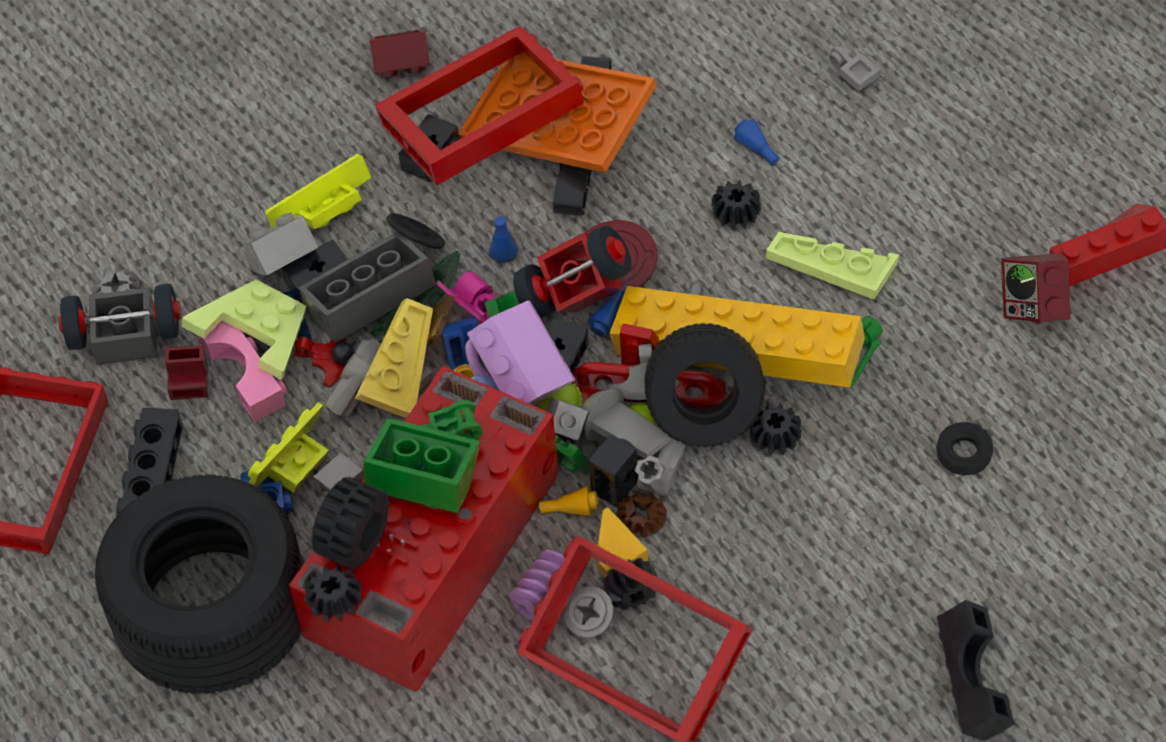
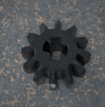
(736, 204)
(776, 429)
(626, 591)
(333, 593)

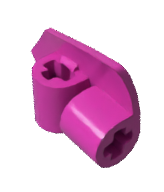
(471, 294)

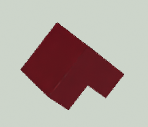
(186, 372)

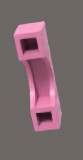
(257, 389)

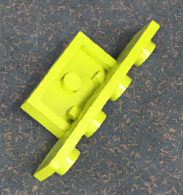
(326, 195)
(294, 456)

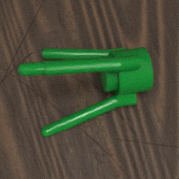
(872, 331)

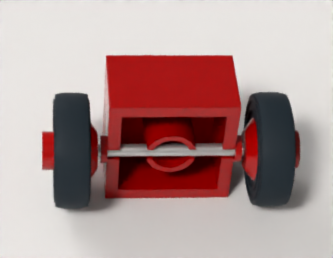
(575, 273)

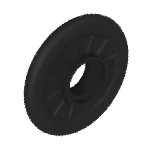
(415, 231)

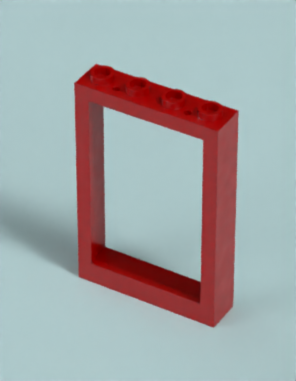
(494, 136)
(62, 391)
(552, 606)

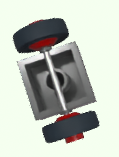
(121, 322)

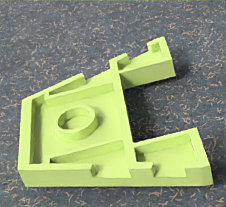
(259, 313)

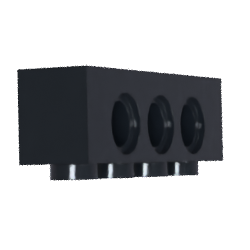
(153, 426)

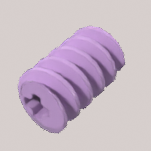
(535, 583)

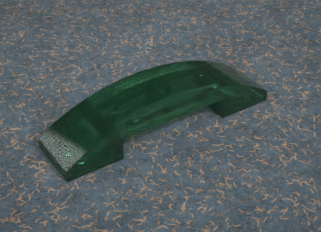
(444, 272)

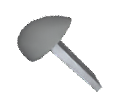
(610, 416)

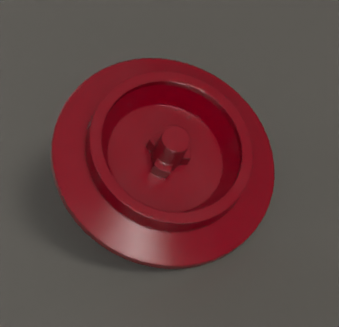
(641, 249)

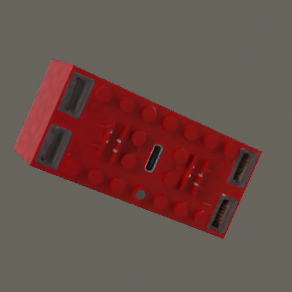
(438, 560)

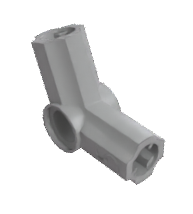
(342, 398)
(658, 471)

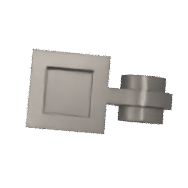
(857, 71)

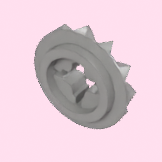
(125, 278)
(585, 598)

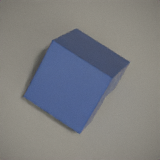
(454, 340)

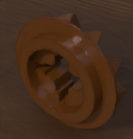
(638, 524)

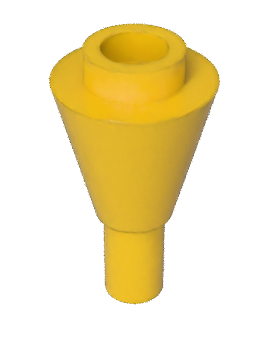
(577, 502)

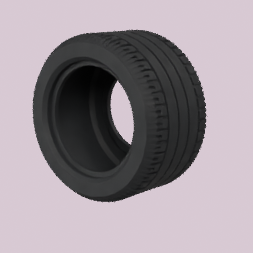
(211, 643)

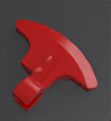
(321, 357)

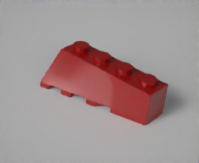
(1123, 240)

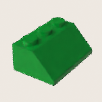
(421, 464)

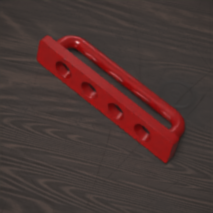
(712, 388)

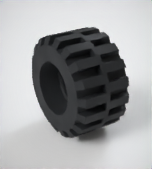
(350, 522)

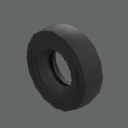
(969, 432)

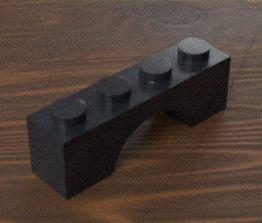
(964, 635)

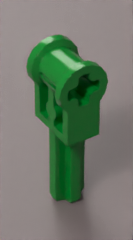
(452, 422)

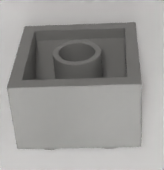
(279, 245)

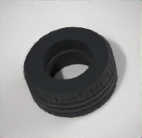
(712, 424)

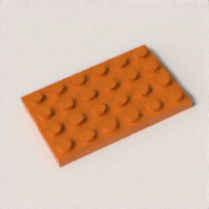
(581, 138)

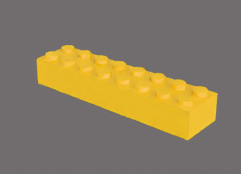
(786, 339)

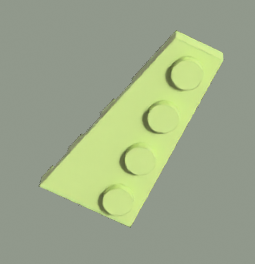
(846, 268)

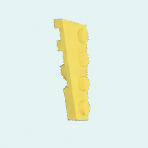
(398, 364)

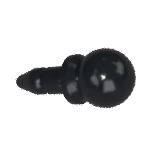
(343, 351)

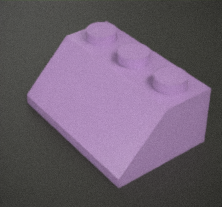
(521, 354)

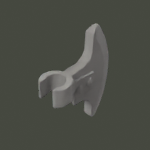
(635, 384)

